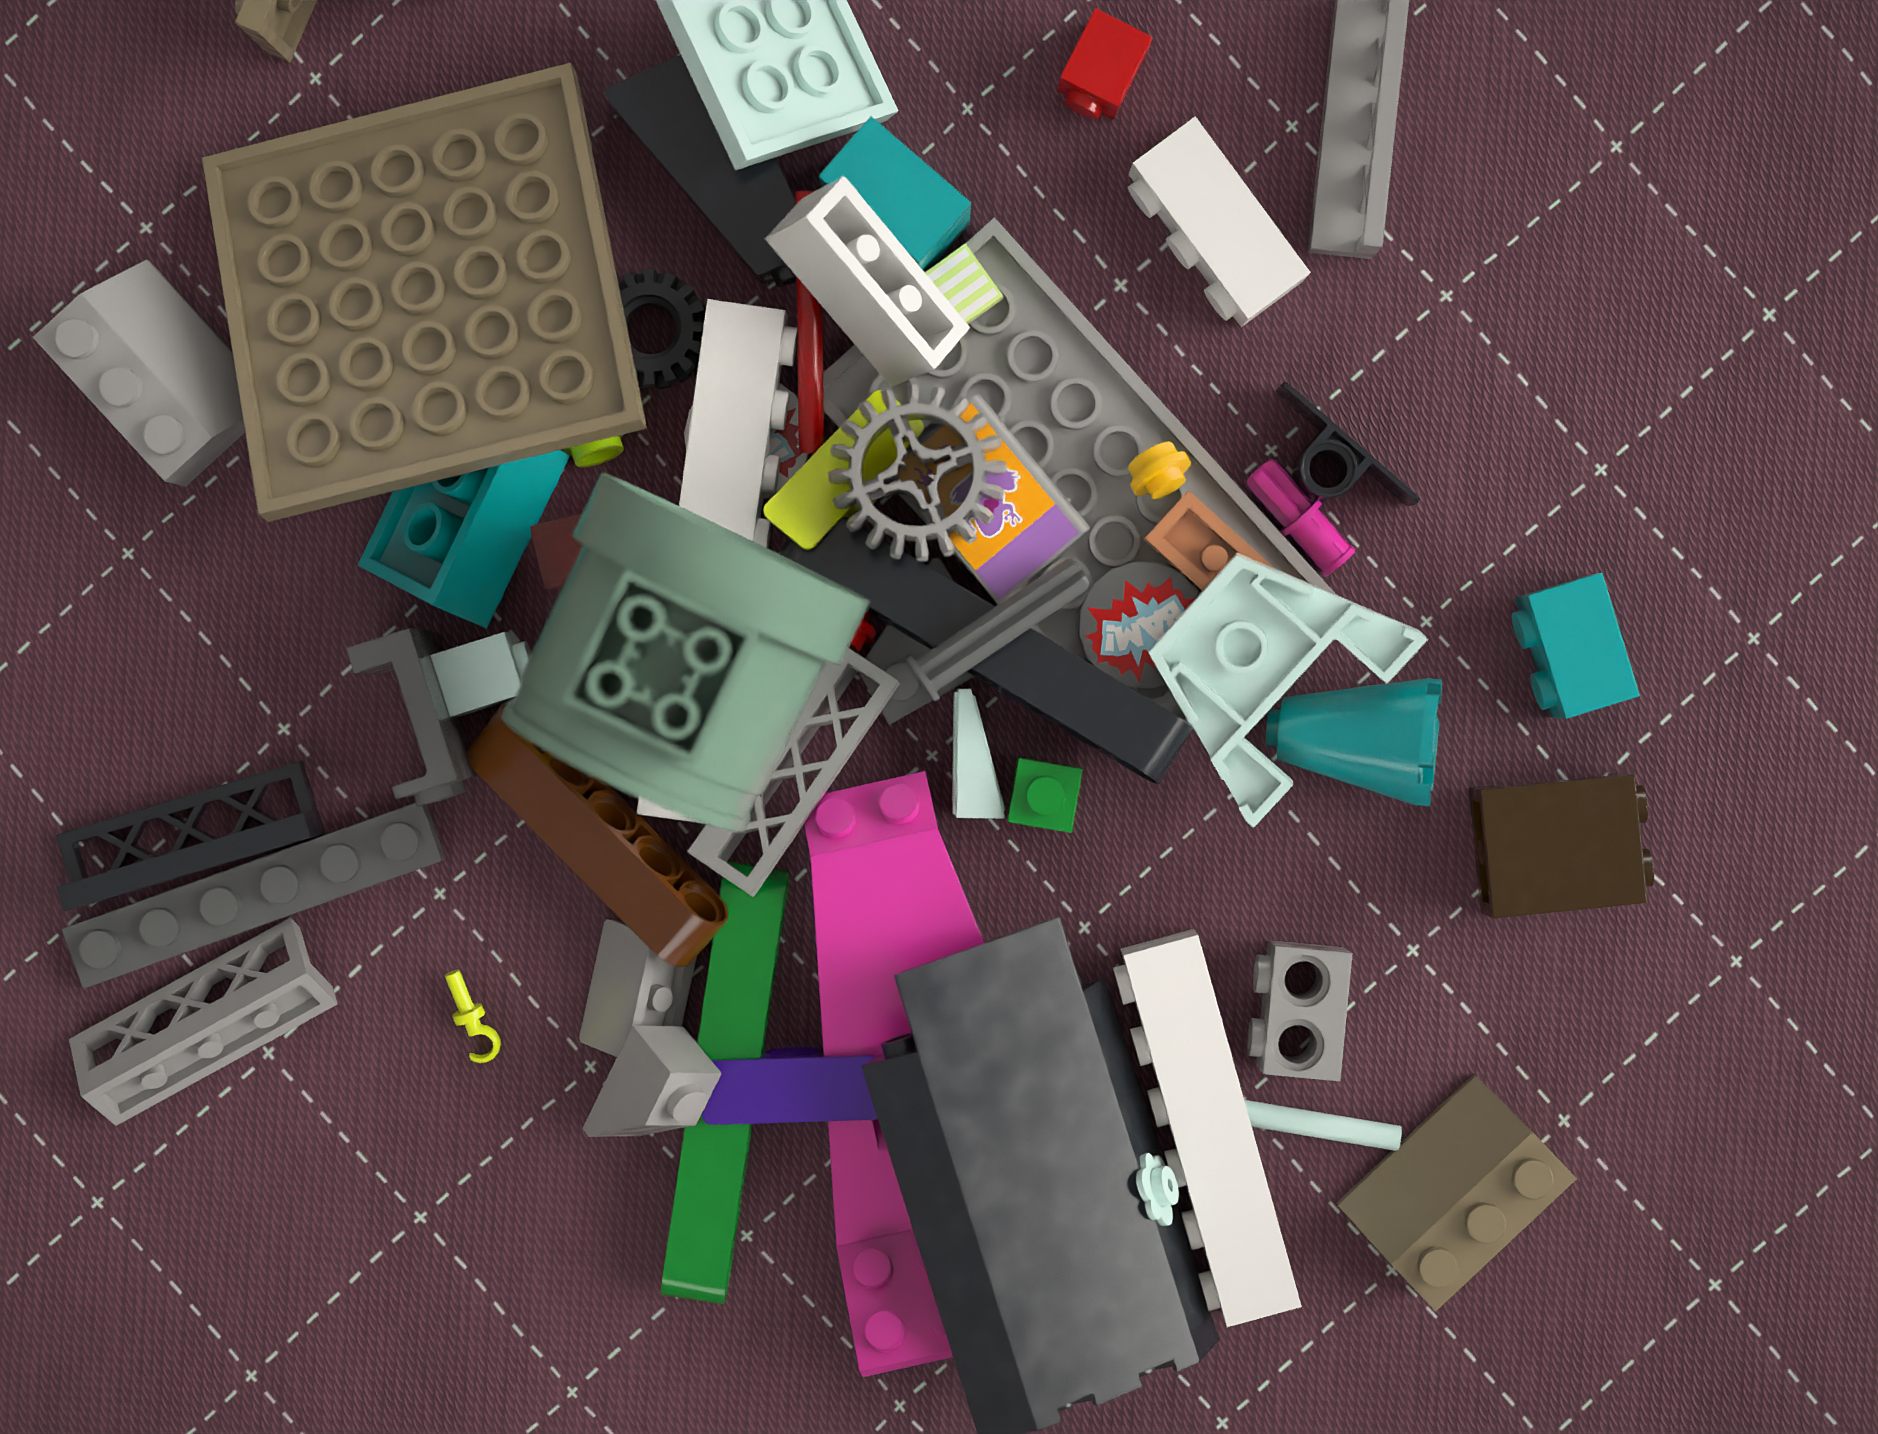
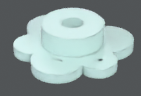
(1157, 1188)

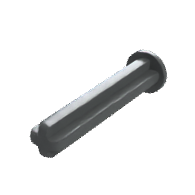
(999, 626)

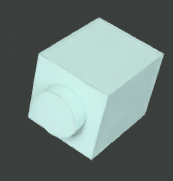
(481, 673)

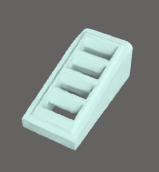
(973, 774)

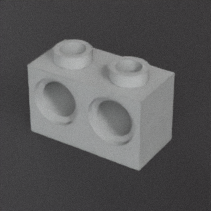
(1319, 1009)

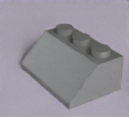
(150, 370)

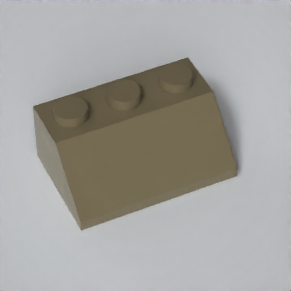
(1455, 1191)

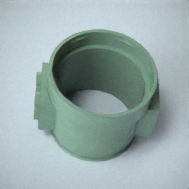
(678, 656)

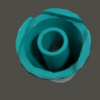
(1364, 736)

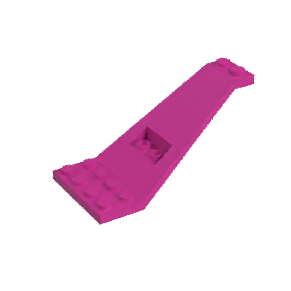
(879, 908)

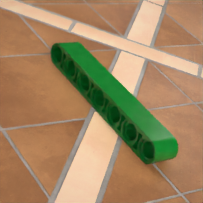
(730, 1028)

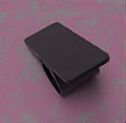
(1348, 454)

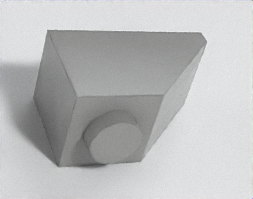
(654, 1084)

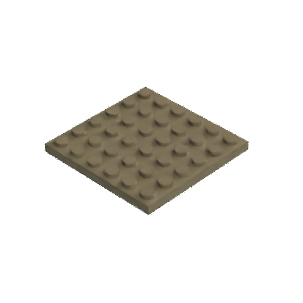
(421, 293)

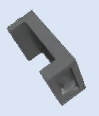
(439, 736)

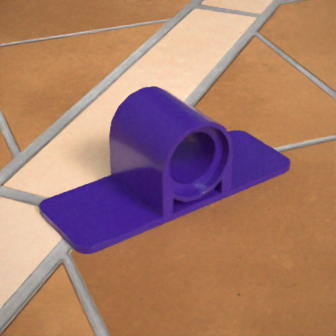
(790, 1087)

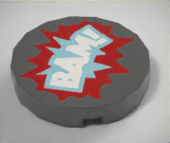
(1128, 615)

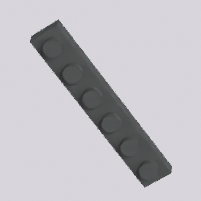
(253, 894)

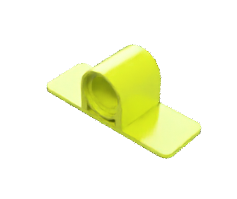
(805, 503)

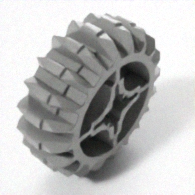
(897, 419)

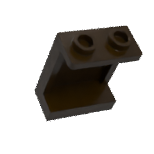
(1560, 845)

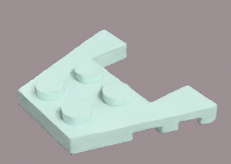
(1247, 647)

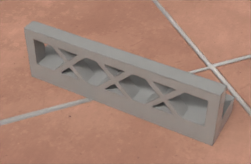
(1358, 127)
(717, 844)
(200, 1034)

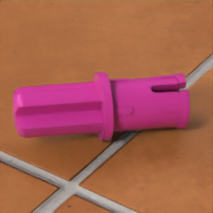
(1300, 517)

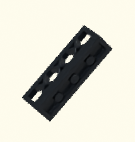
(181, 860)

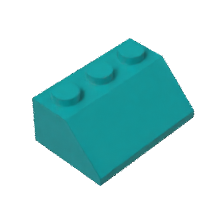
(463, 534)

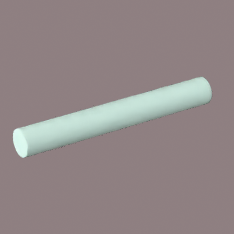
(1324, 1125)

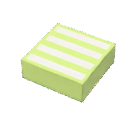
(965, 284)

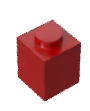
(1103, 66)

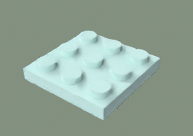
(778, 72)

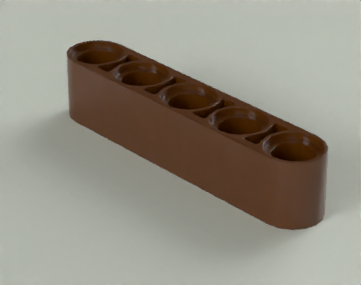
(602, 842)

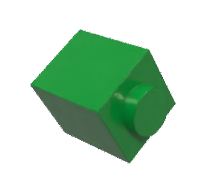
(1044, 794)

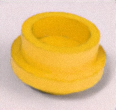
(1158, 471)

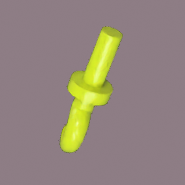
(469, 1014)

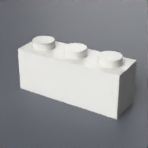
(1215, 223)
(867, 282)

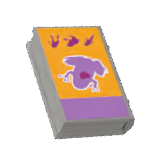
(1029, 522)

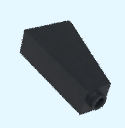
(677, 131)

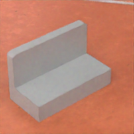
(631, 989)

